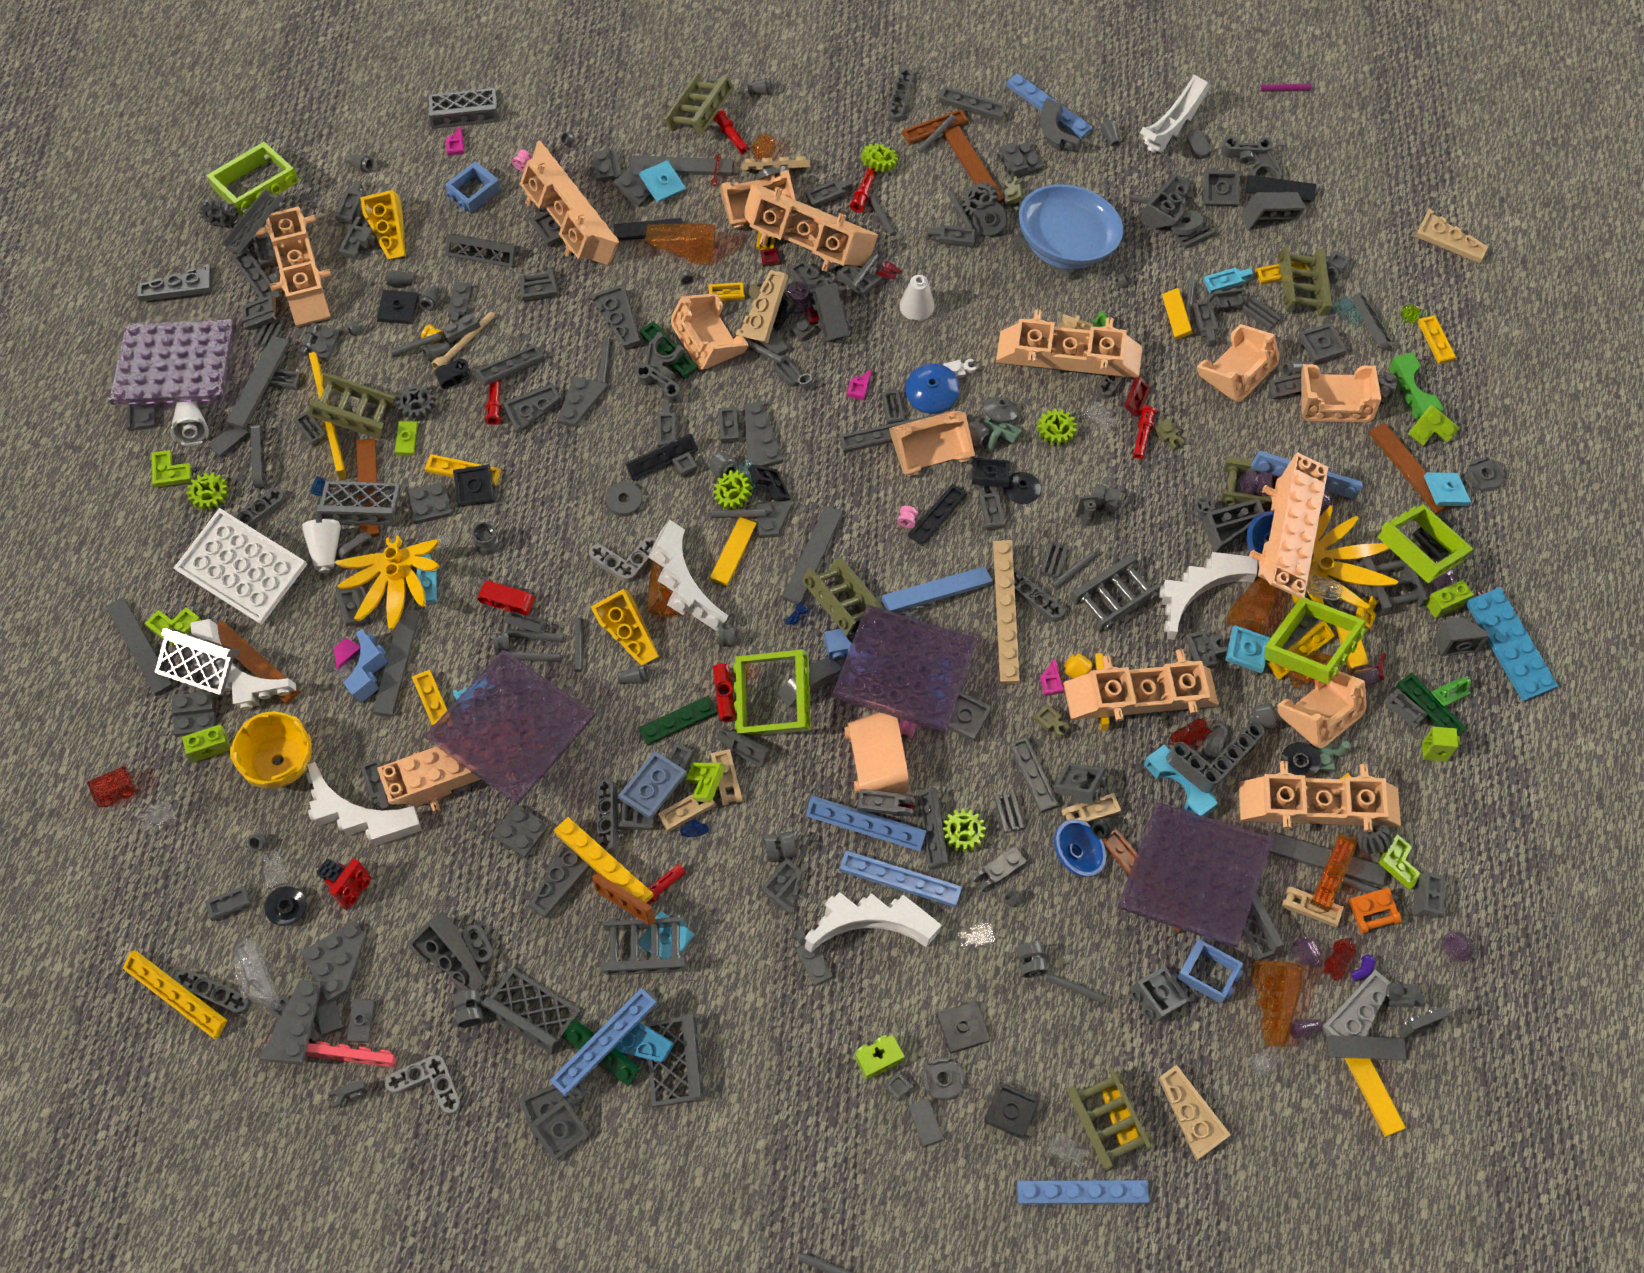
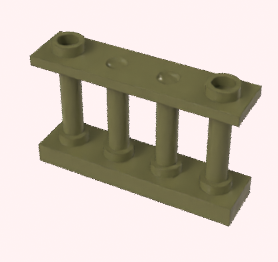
(705, 112)
(1318, 274)
(347, 419)
(1237, 466)
(848, 582)
(1097, 1136)

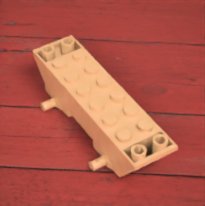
(580, 224)
(822, 233)
(297, 266)
(1089, 351)
(1294, 525)
(1139, 691)
(424, 778)
(1299, 799)

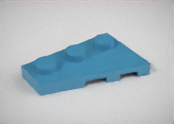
(645, 1043)

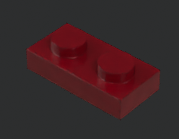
(1137, 396)

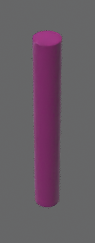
(1286, 87)

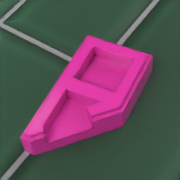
(455, 144)
(859, 385)
(345, 652)
(1051, 680)

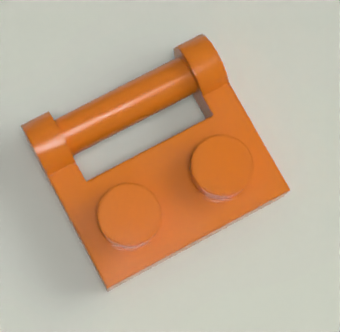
(1371, 904)

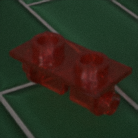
(1196, 732)
(1342, 950)

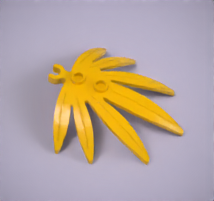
(1324, 565)
(394, 567)

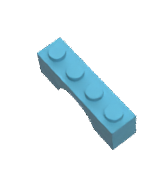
(1197, 801)

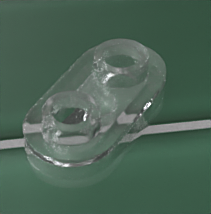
(1324, 587)

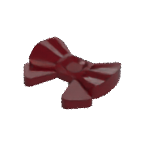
(887, 269)
(1382, 664)

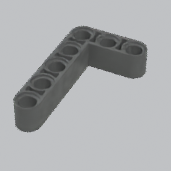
(1209, 776)

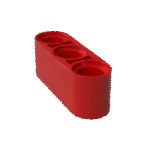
(505, 597)

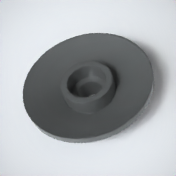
(1000, 409)

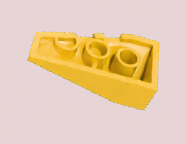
(386, 219)
(625, 623)

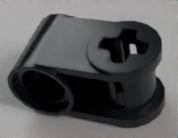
(452, 374)

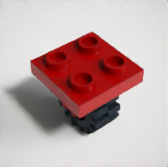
(344, 881)

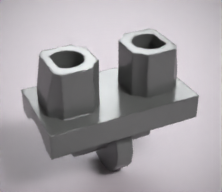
(1387, 386)
(1403, 995)

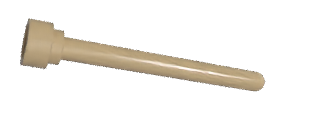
(458, 346)

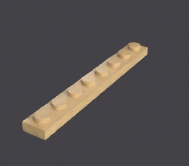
(1006, 612)

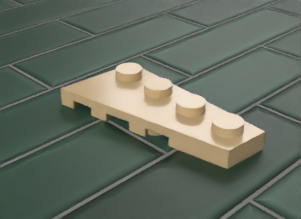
(800, 161)
(1440, 233)
(761, 318)
(1193, 1114)

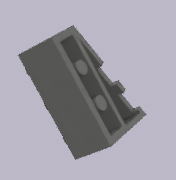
(1272, 207)
(830, 311)
(1230, 522)

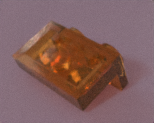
(1298, 679)

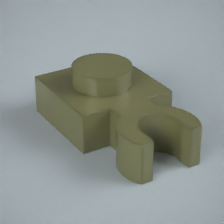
(1013, 193)
(1167, 431)
(1049, 718)

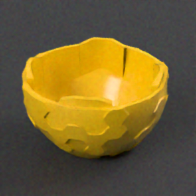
(264, 740)

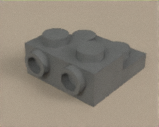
(1019, 159)
(1221, 187)
(193, 711)
(1081, 782)
(1159, 994)

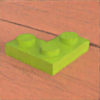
(1433, 422)
(167, 474)
(180, 622)
(707, 777)
(1395, 862)

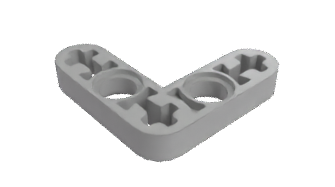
(627, 565)
(427, 1074)

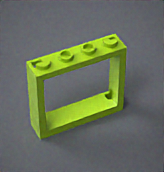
(242, 165)
(1416, 557)
(1305, 666)
(802, 693)

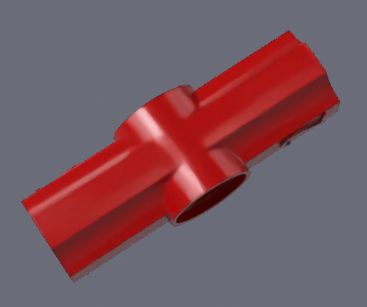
(725, 702)

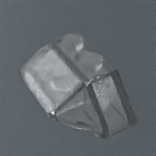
(254, 974)

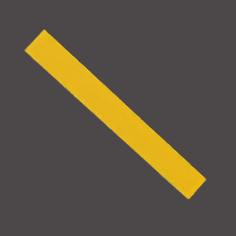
(332, 435)

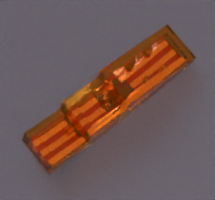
(1333, 872)

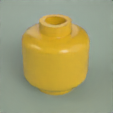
(1077, 666)

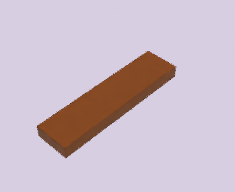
(924, 130)
(623, 899)

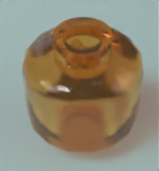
(763, 146)

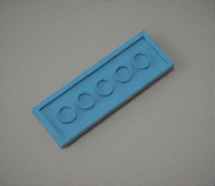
(1511, 644)

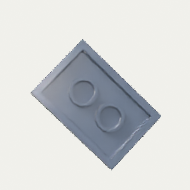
(652, 785)

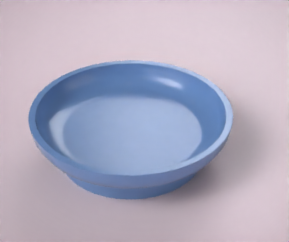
(1069, 226)

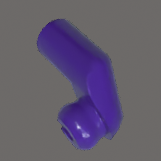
(1366, 968)

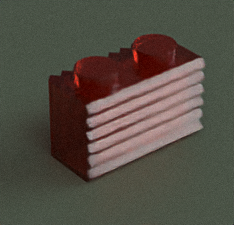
(112, 787)

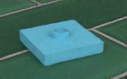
(662, 181)
(1447, 489)
(1247, 649)
(665, 939)

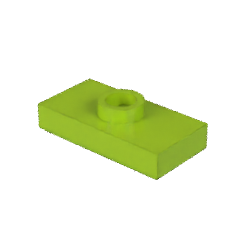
(406, 438)

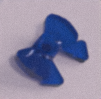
(794, 617)

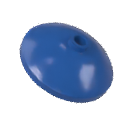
(935, 397)
(1259, 531)
(1079, 848)

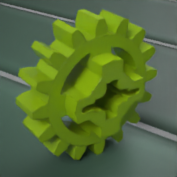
(879, 157)
(1056, 427)
(732, 490)
(207, 491)
(967, 838)

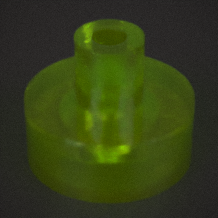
(1410, 313)

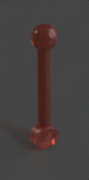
(714, 181)

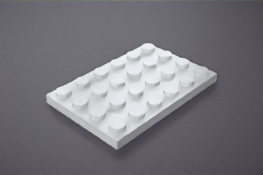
(240, 566)

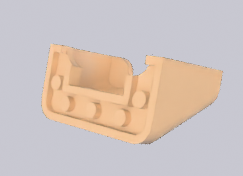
(736, 196)
(703, 331)
(1243, 364)
(1339, 396)
(932, 441)
(1326, 709)
(878, 754)

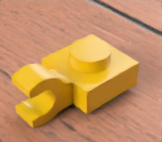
(1367, 614)

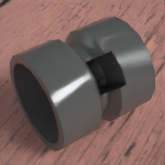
(1107, 498)
(485, 538)
(787, 845)
(1032, 959)
(468, 1009)

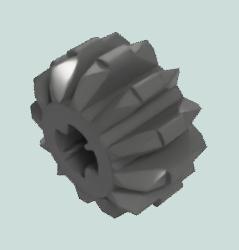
(1375, 841)

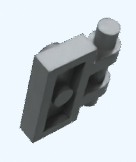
(324, 344)

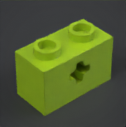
(1449, 599)
(206, 743)
(1440, 744)
(873, 1066)

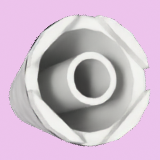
(917, 299)
(188, 424)
(322, 543)

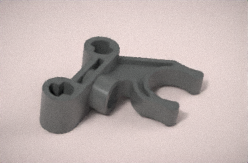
(1251, 153)
(655, 372)

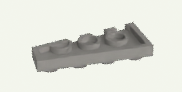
(1360, 1009)

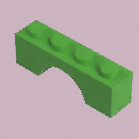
(1405, 369)

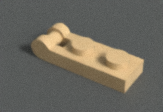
(729, 778)
(1100, 809)
(683, 812)
(1331, 918)

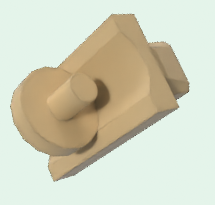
(1074, 323)

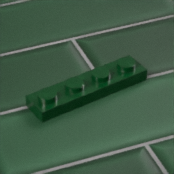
(684, 365)
(1422, 696)
(677, 720)
(613, 1062)

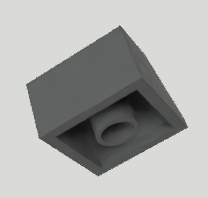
(1460, 637)

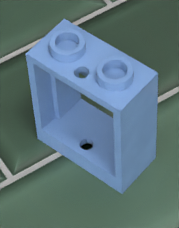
(489, 190)
(1217, 956)

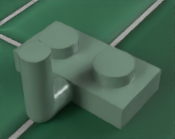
(1003, 429)
(1327, 753)

